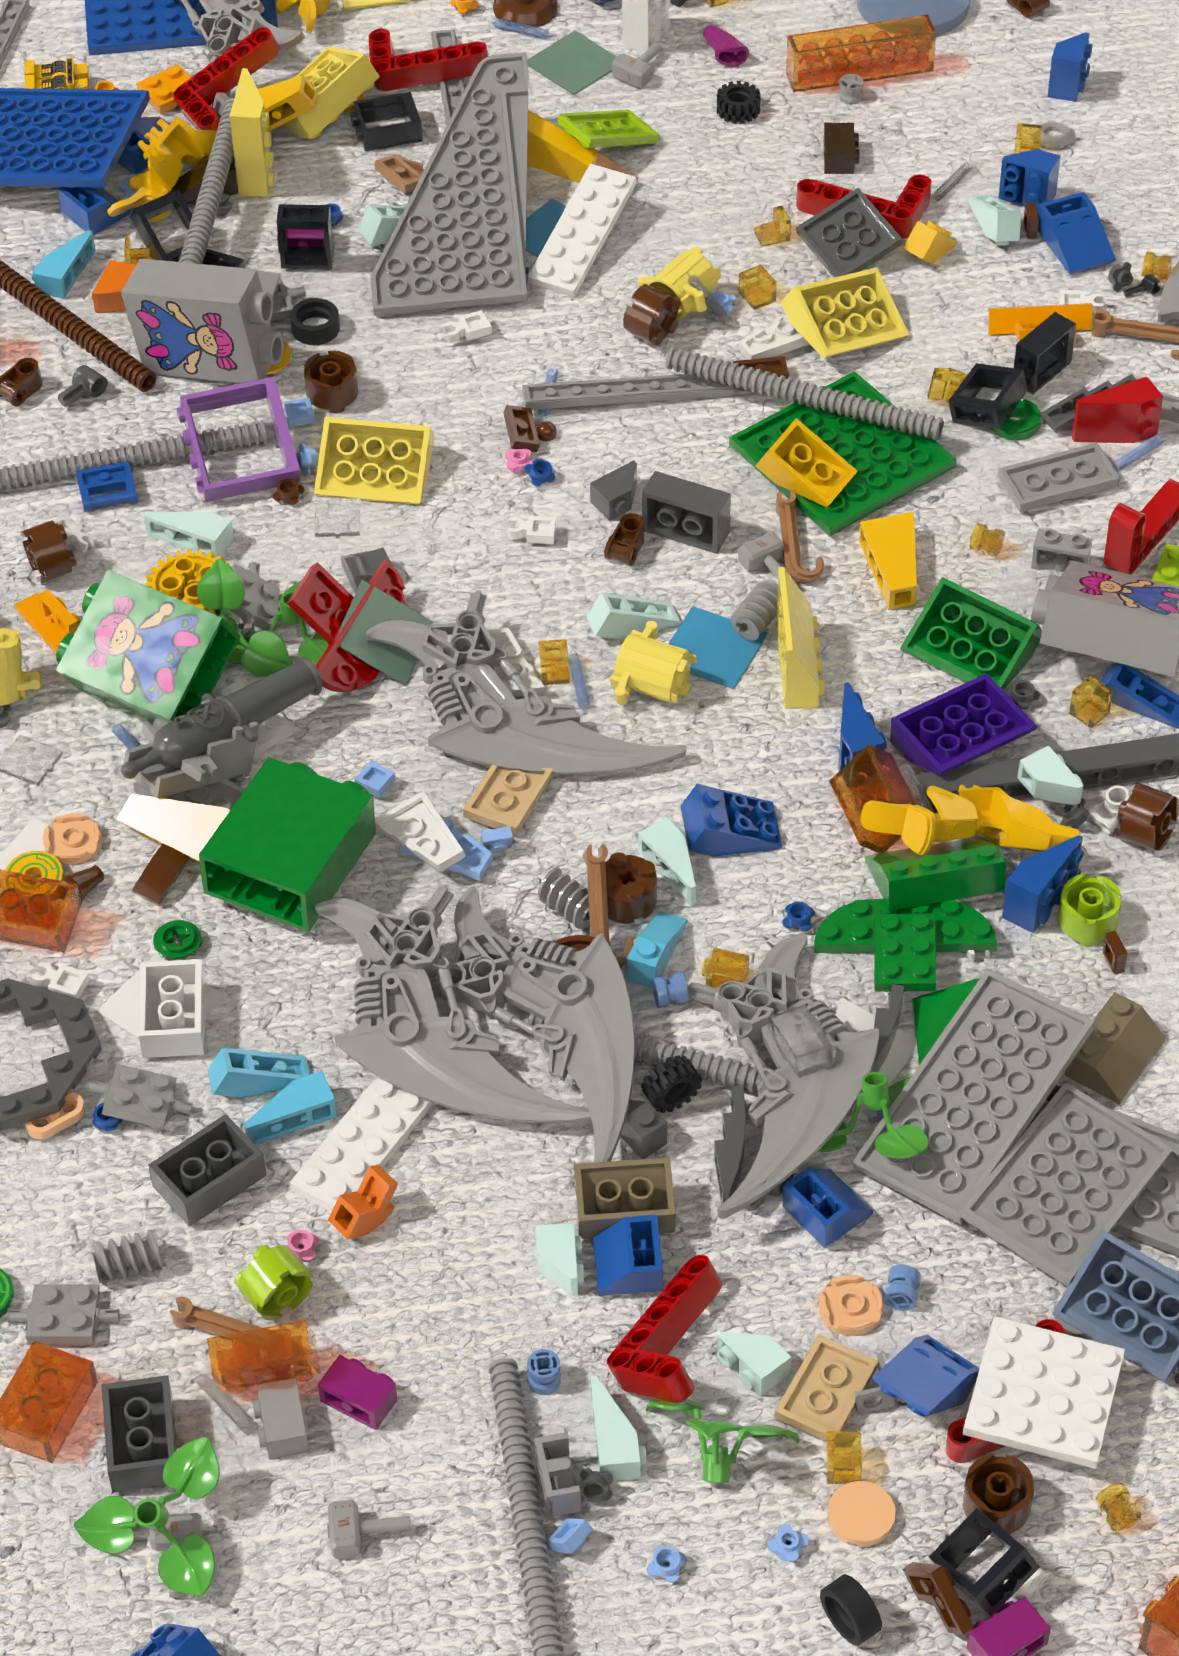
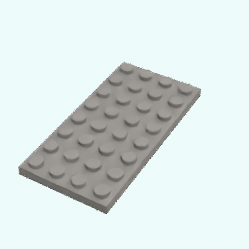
(977, 1091)

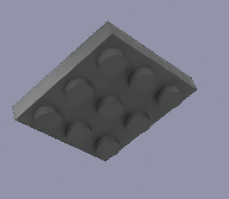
(849, 235)

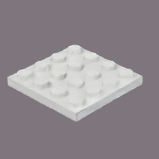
(1044, 1392)

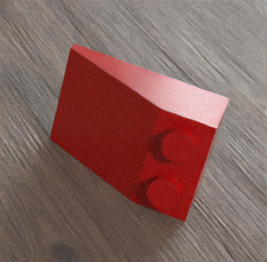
(1119, 414)

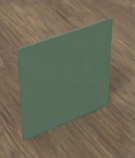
(573, 62)
(384, 657)

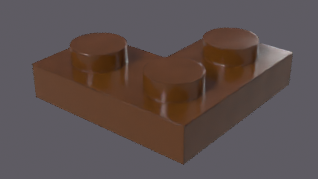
(936, 1585)

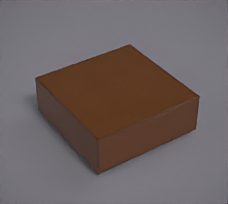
(1031, 220)
(1114, 952)

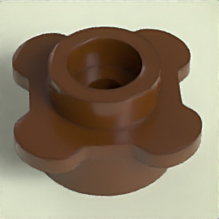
(288, 491)

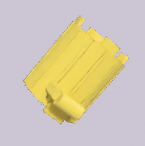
(675, 280)
(651, 667)
(11, 675)

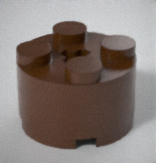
(651, 314)
(331, 381)
(48, 551)
(1147, 817)
(630, 888)
(1000, 1490)

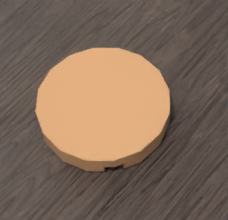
(72, 838)
(851, 1305)
(861, 1513)

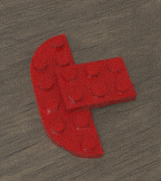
(323, 606)

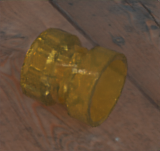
(1156, 265)
(987, 539)
(1118, 1507)

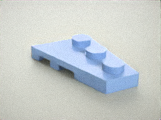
(477, 856)

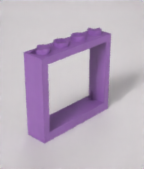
(226, 397)

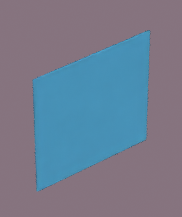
(541, 225)
(719, 649)

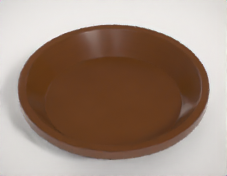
(525, 11)

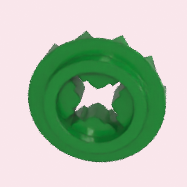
(187, 934)

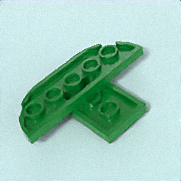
(904, 938)

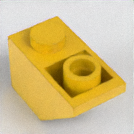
(929, 242)

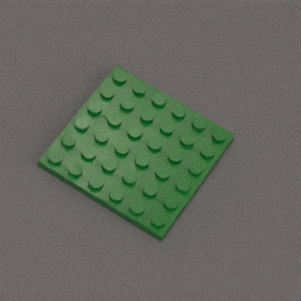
(885, 459)

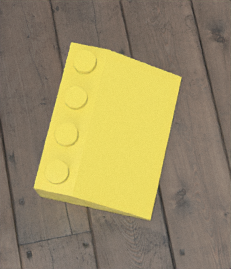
(339, 79)
(251, 139)
(845, 313)
(374, 460)
(797, 646)

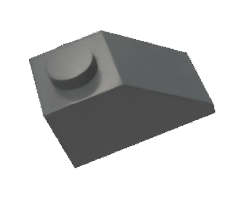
(615, 491)
(644, 1128)

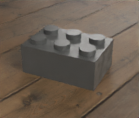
(686, 512)
(207, 1170)
(138, 1431)

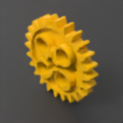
(181, 575)

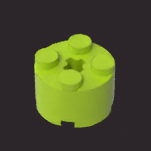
(1089, 908)
(274, 1281)

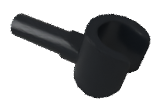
(1149, 283)

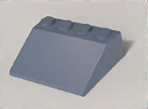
(1126, 1303)

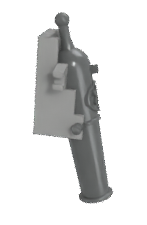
(218, 735)

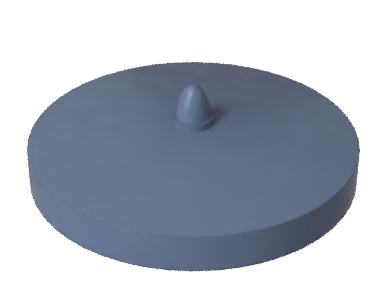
(943, 13)

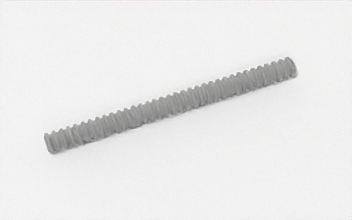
(210, 191)
(804, 393)
(134, 454)
(706, 1065)
(525, 1509)

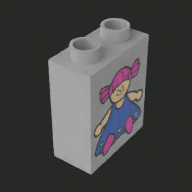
(201, 321)
(1111, 617)

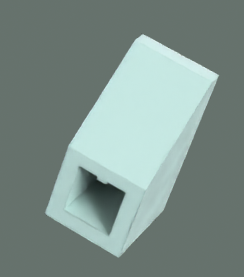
(1049, 778)
(557, 1255)
(755, 1358)

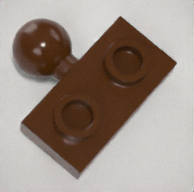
(523, 431)

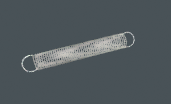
(219, 1391)

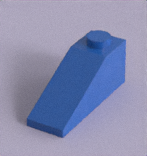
(1141, 694)

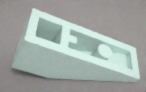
(997, 218)
(379, 223)
(191, 530)
(618, 615)
(667, 849)
(615, 1437)

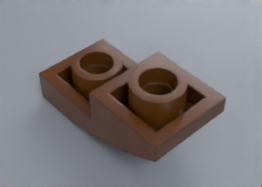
(160, 874)

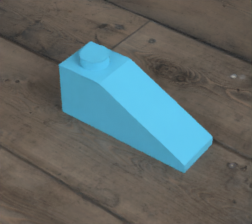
(63, 266)
(654, 948)
(253, 1072)
(297, 1106)

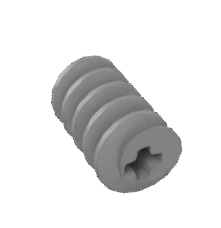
(756, 611)
(565, 898)
(126, 1256)

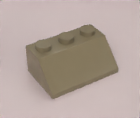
(1116, 1049)
(621, 1190)

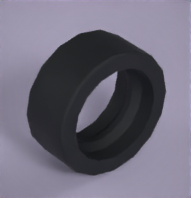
(310, 309)
(851, 1610)

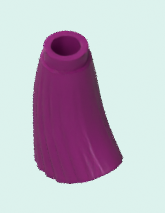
(727, 48)

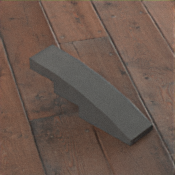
(1061, 415)
(887, 1022)
(730, 1150)

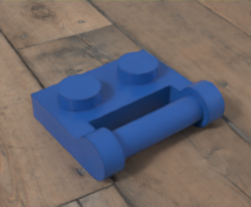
(104, 480)

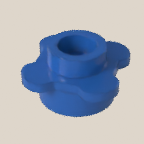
(539, 472)
(798, 916)

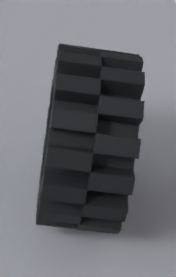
(738, 102)
(671, 1084)

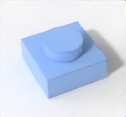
(299, 412)
(375, 778)
(496, 839)
(570, 1536)

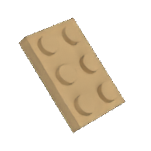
(506, 797)
(824, 1388)

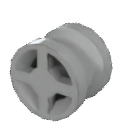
(850, 89)

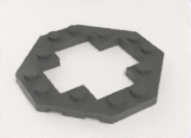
(61, 1070)

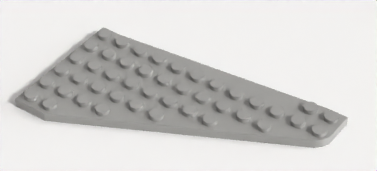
(468, 213)

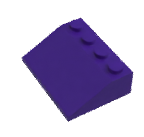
(959, 726)

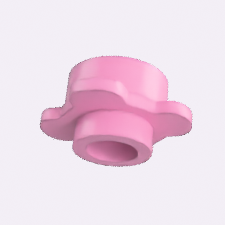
(517, 460)
(305, 1239)

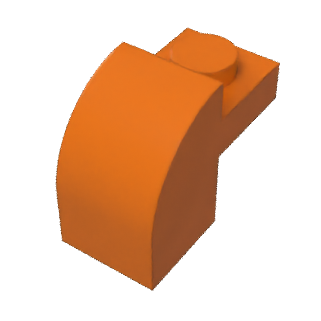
(367, 1208)

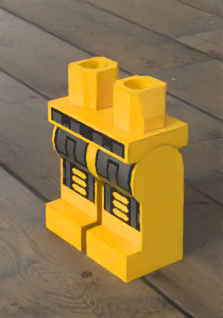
(56, 75)

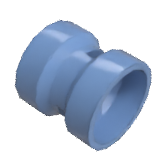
(670, 989)
(903, 1283)
(544, 1372)

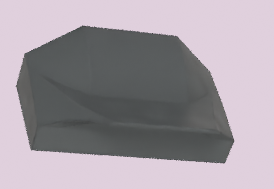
(362, 565)

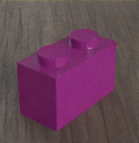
(358, 1391)
(1011, 1632)

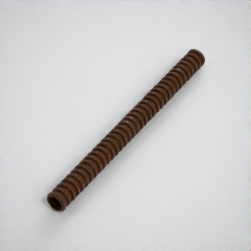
(76, 329)

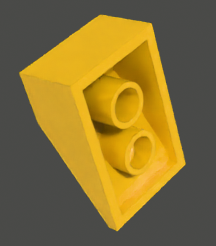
(806, 465)

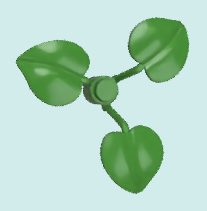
(224, 589)
(312, 649)
(897, 1143)
(716, 1458)
(111, 1521)

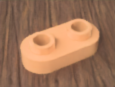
(58, 1121)

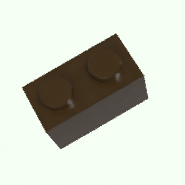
(839, 148)

